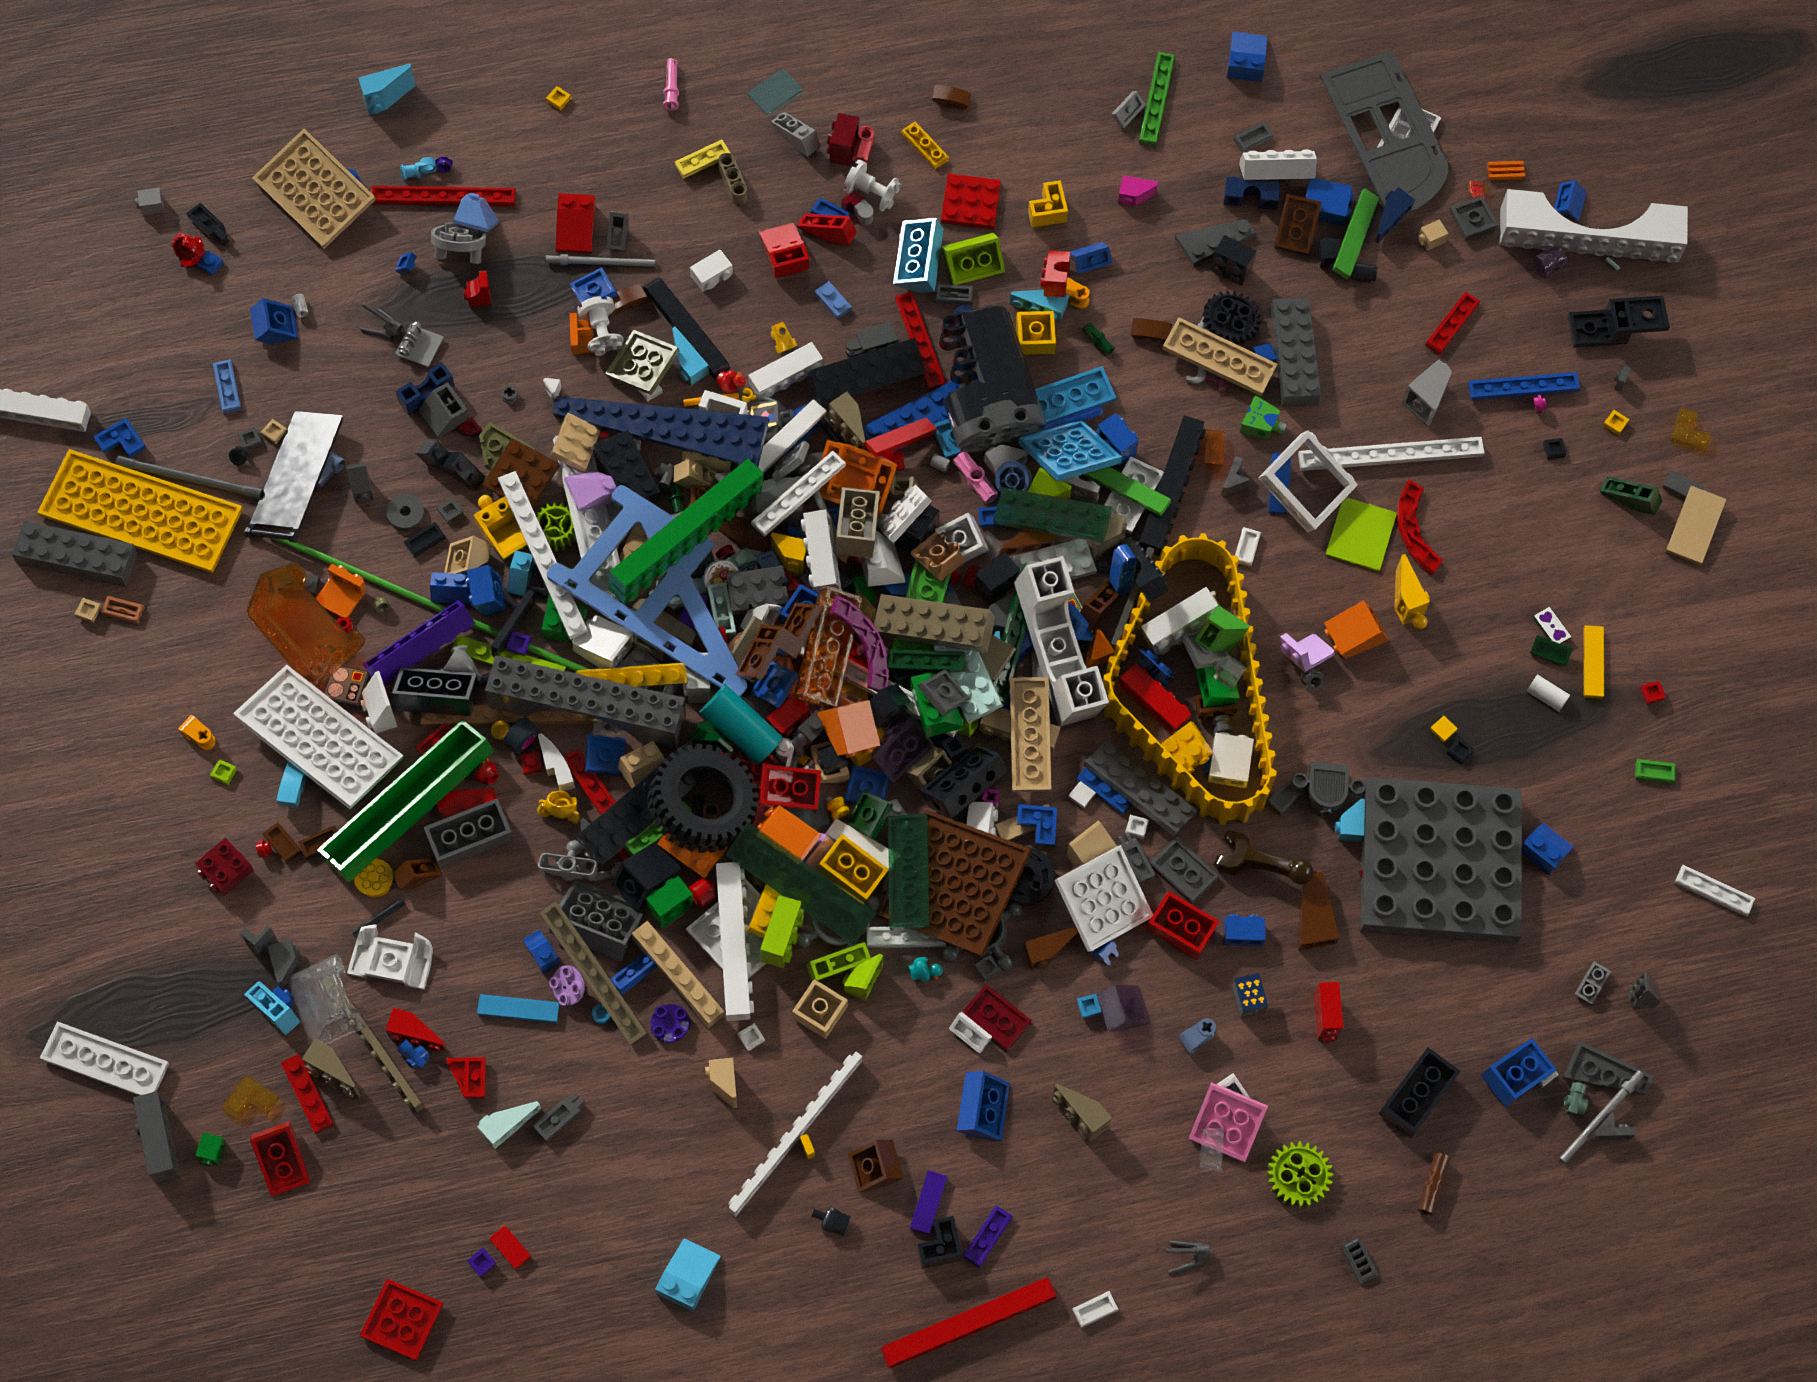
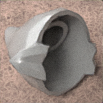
(461, 662)

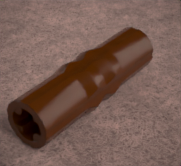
(1433, 1184)

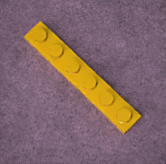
(641, 675)

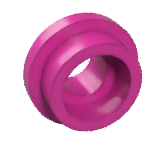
(1540, 404)

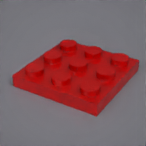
(970, 201)
(401, 1319)

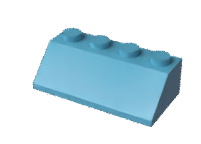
(919, 255)

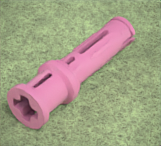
(671, 91)

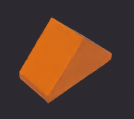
(1098, 650)

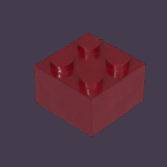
(843, 139)

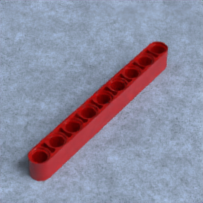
(968, 1322)

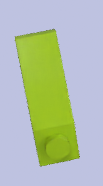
(838, 962)

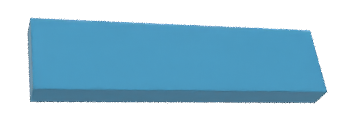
(518, 1008)

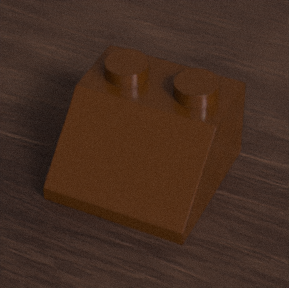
(875, 1165)

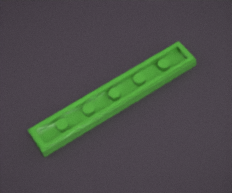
(1156, 99)
(1355, 233)
(1130, 489)

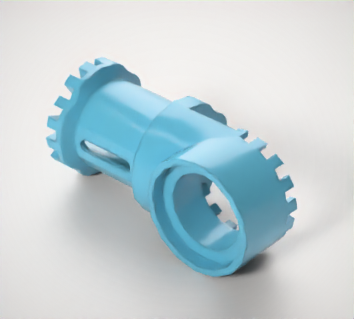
(424, 166)

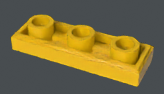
(931, 151)

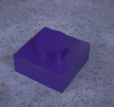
(518, 643)
(481, 1262)

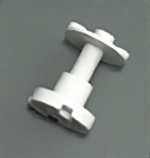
(859, 179)
(597, 312)

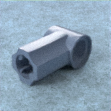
(333, 465)

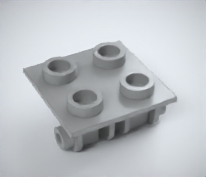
(419, 345)

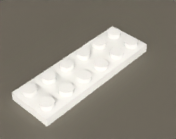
(104, 1060)

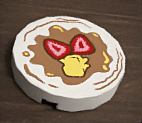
(716, 572)

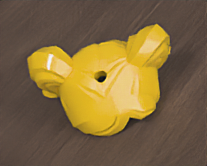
(560, 806)

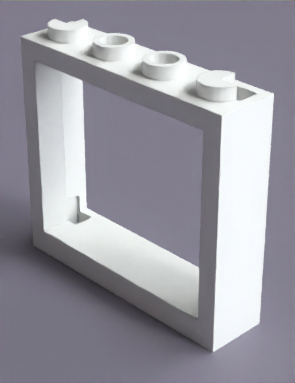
(1288, 500)

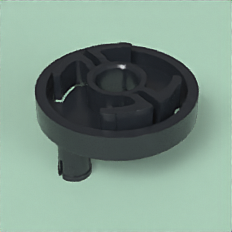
(1038, 888)

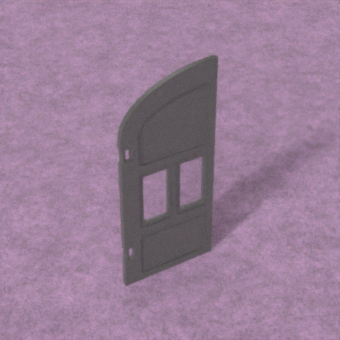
(1400, 163)

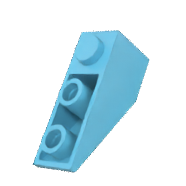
(1036, 301)

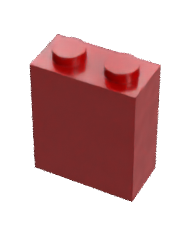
(1328, 1011)

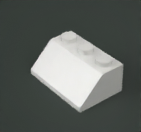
(885, 564)

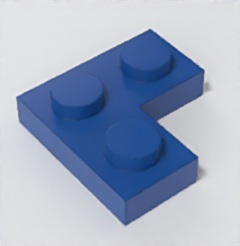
(122, 434)
(1043, 819)

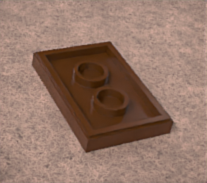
(1298, 224)

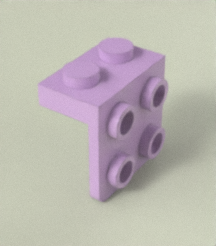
(1306, 652)

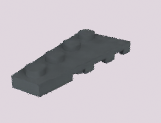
(1201, 243)
(1602, 1069)

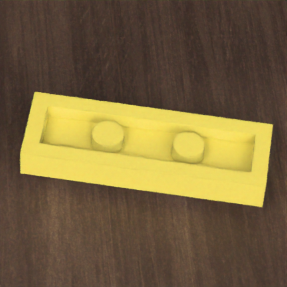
(701, 159)

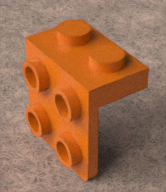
(341, 591)

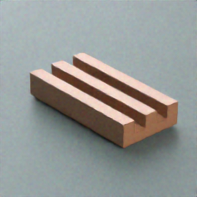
(138, 614)

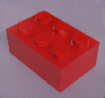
(1182, 925)

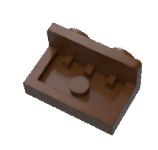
(1209, 713)

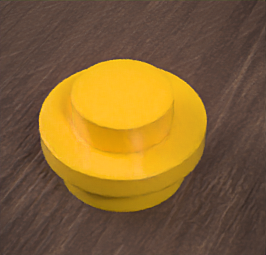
(500, 729)

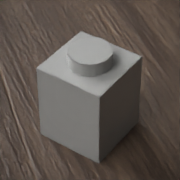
(150, 201)

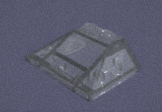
(324, 1002)

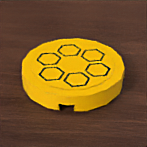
(375, 879)

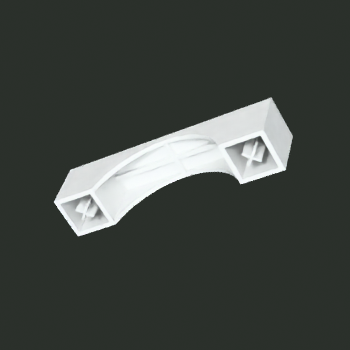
(1532, 222)

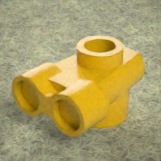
(784, 341)

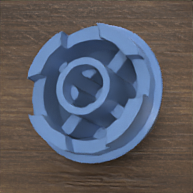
(1013, 476)

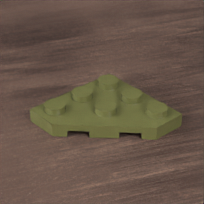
(493, 442)

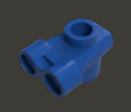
(415, 1057)

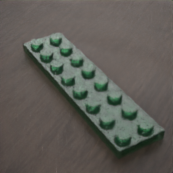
(801, 882)

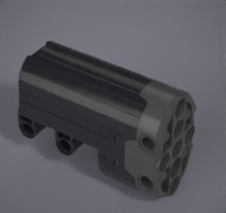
(1001, 395)

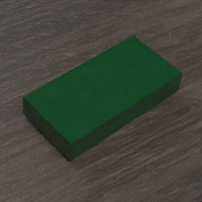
(1551, 650)

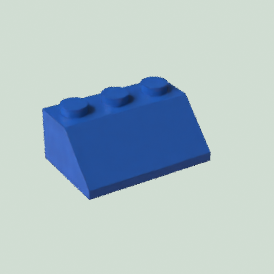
(983, 1106)

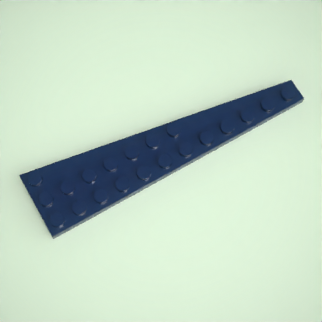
(710, 433)

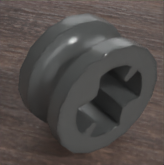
(513, 398)

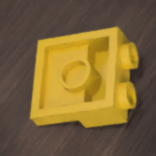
(1188, 747)

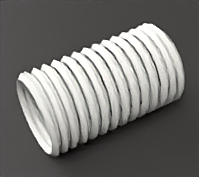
(299, 305)

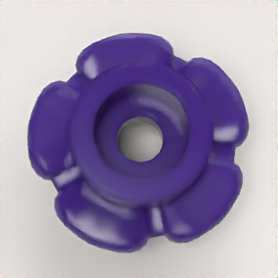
(443, 164)

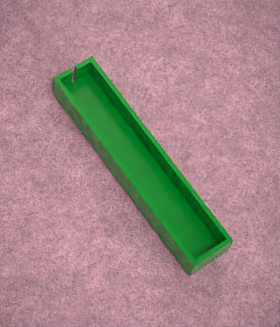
(685, 532)
(405, 801)

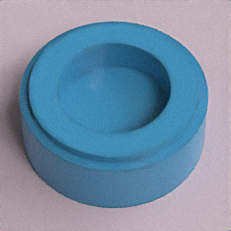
(600, 1015)

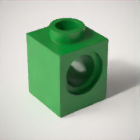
(210, 1149)

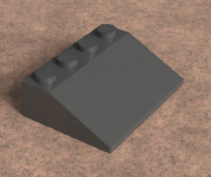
(601, 918)

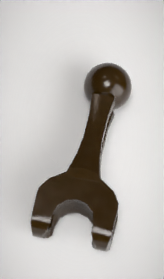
(1250, 858)

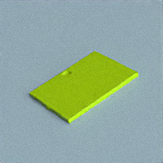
(1361, 534)

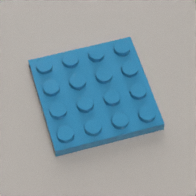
(1069, 450)

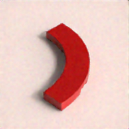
(1410, 529)

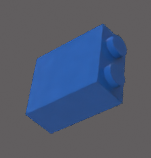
(1334, 200)

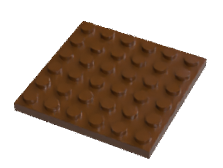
(968, 882)

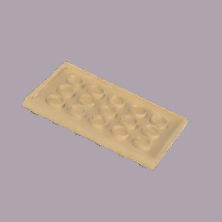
(314, 188)

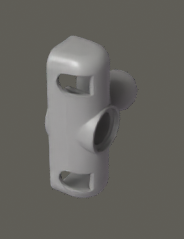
(577, 864)

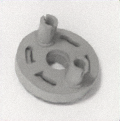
(459, 239)

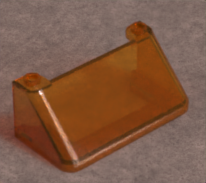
(300, 625)

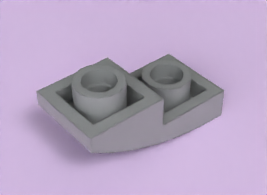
(1592, 982)

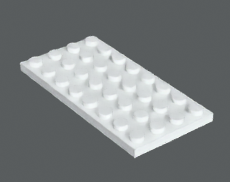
(318, 736)

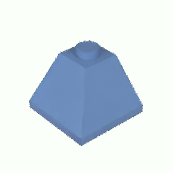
(475, 213)

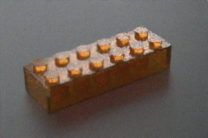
(825, 653)

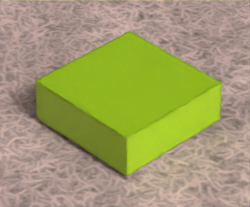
(223, 772)

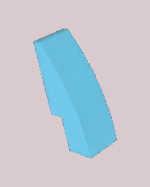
(291, 787)

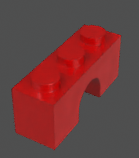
(1055, 273)

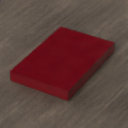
(997, 1017)

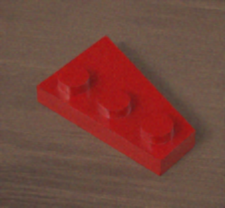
(463, 800)

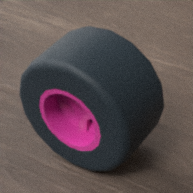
(521, 736)

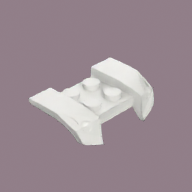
(391, 958)

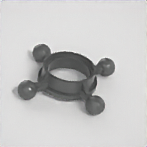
(805, 939)
(1005, 962)

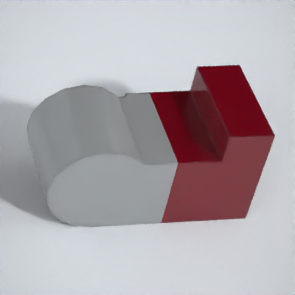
(859, 207)

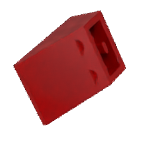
(785, 250)

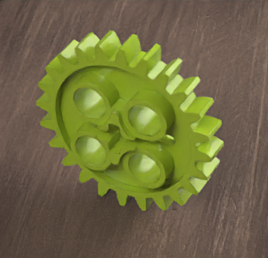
(1308, 1158)

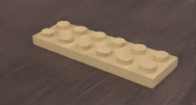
(1219, 356)
(1030, 734)

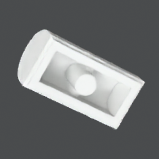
(1548, 693)

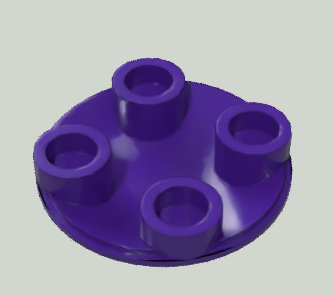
(670, 1023)

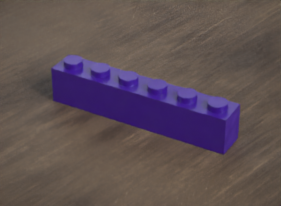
(420, 642)

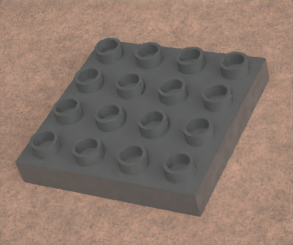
(1441, 860)

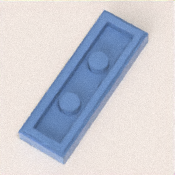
(227, 386)

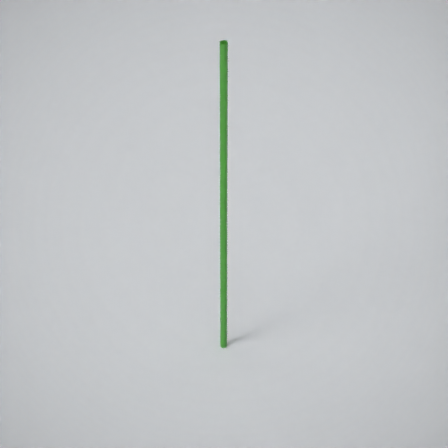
(421, 600)

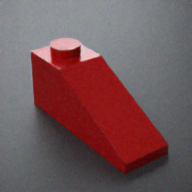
(829, 227)

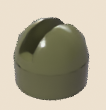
(381, 604)

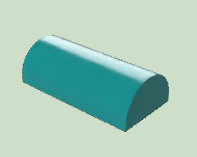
(741, 724)

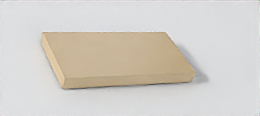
(1695, 525)

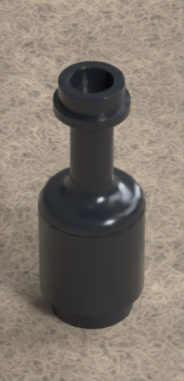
(1361, 272)

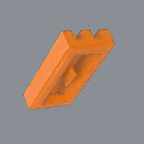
(1505, 167)

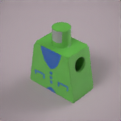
(1262, 420)

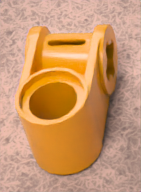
(1077, 292)
(196, 732)

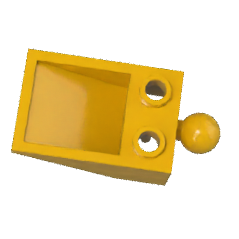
(499, 526)
(1409, 595)

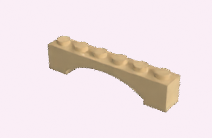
(692, 990)

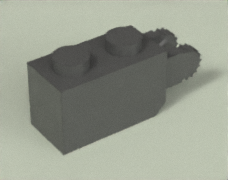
(872, 339)

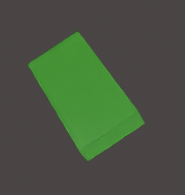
(1655, 771)

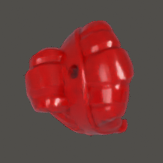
(188, 248)

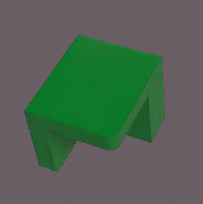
(860, 584)

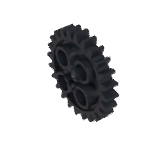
(1247, 324)

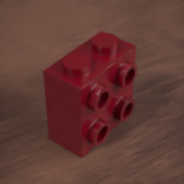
(223, 867)

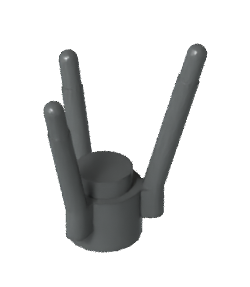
(391, 326)
(1198, 1252)

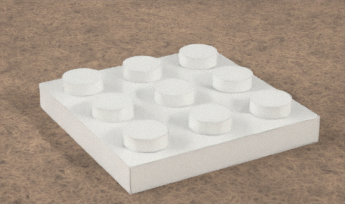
(904, 513)

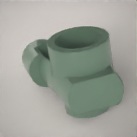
(1574, 1102)

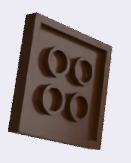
(531, 467)

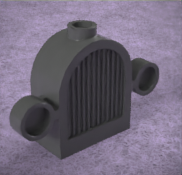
(1327, 786)

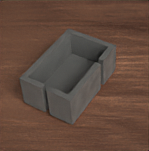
(757, 589)

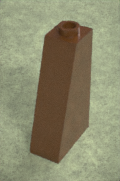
(1316, 915)

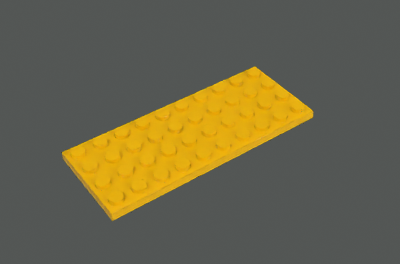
(140, 511)

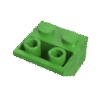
(1222, 631)

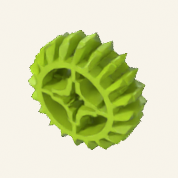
(556, 536)

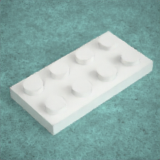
(1122, 506)
(1075, 553)

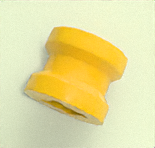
(838, 808)

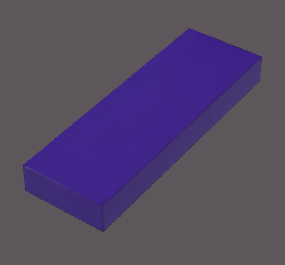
(928, 1202)
(987, 1236)

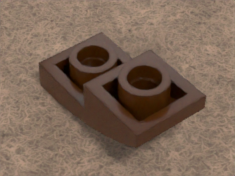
(947, 94)
(628, 296)
(1149, 328)

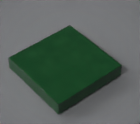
(869, 814)

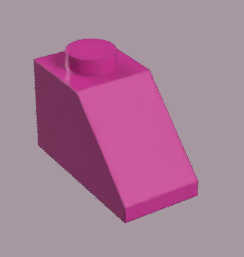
(1136, 190)

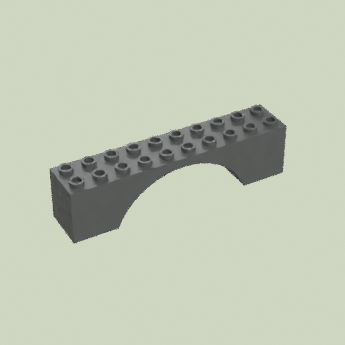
(534, 688)

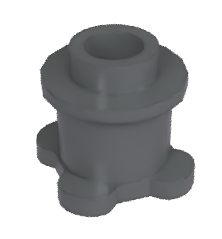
(1312, 679)

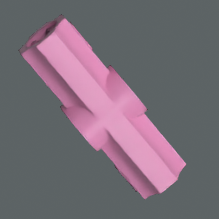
(981, 486)

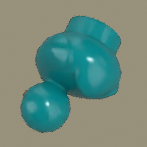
(920, 970)

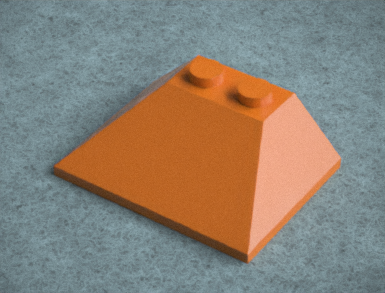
(860, 472)

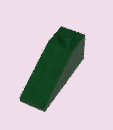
(1632, 494)
(706, 734)

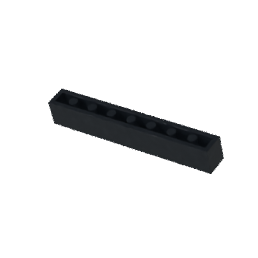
(1173, 481)

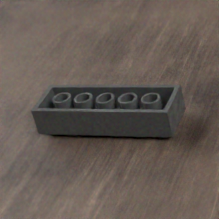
(1295, 352)
(75, 553)

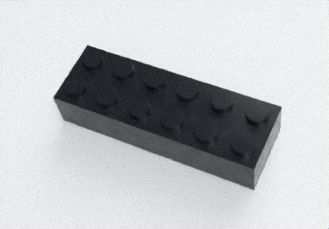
(867, 372)

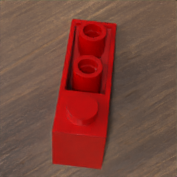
(409, 1027)

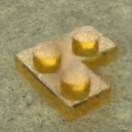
(1686, 434)
(249, 1093)

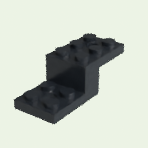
(1618, 321)

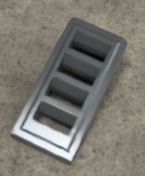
(1365, 1257)

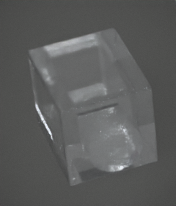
(1229, 671)

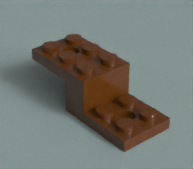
(778, 641)

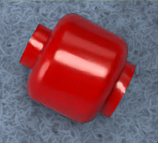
(703, 892)

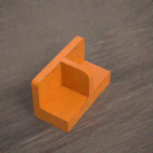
(580, 334)

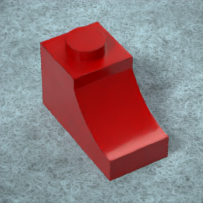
(478, 291)

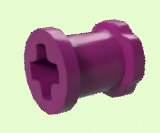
(991, 794)

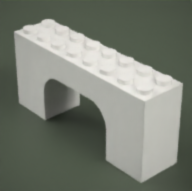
(1044, 597)

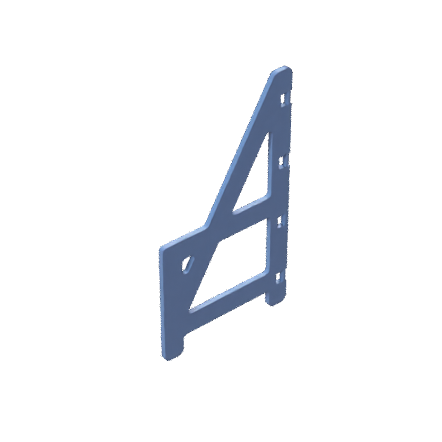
(675, 584)

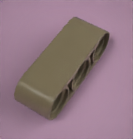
(732, 171)

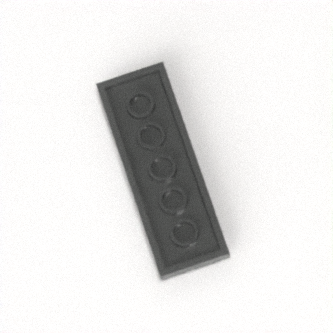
(1140, 788)

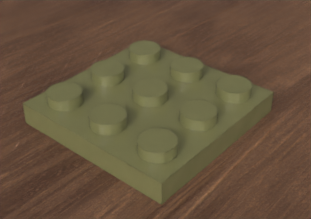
(642, 362)

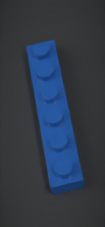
(1523, 386)

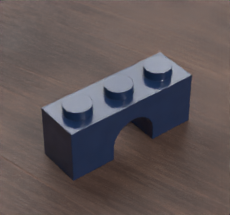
(1265, 191)
(412, 396)

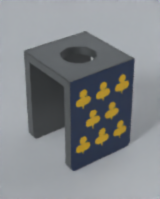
(1249, 996)

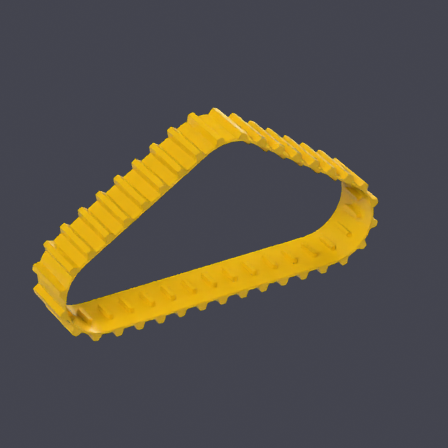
(1215, 554)

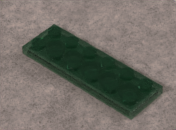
(1052, 515)
(908, 872)

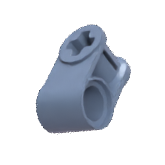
(1195, 1037)

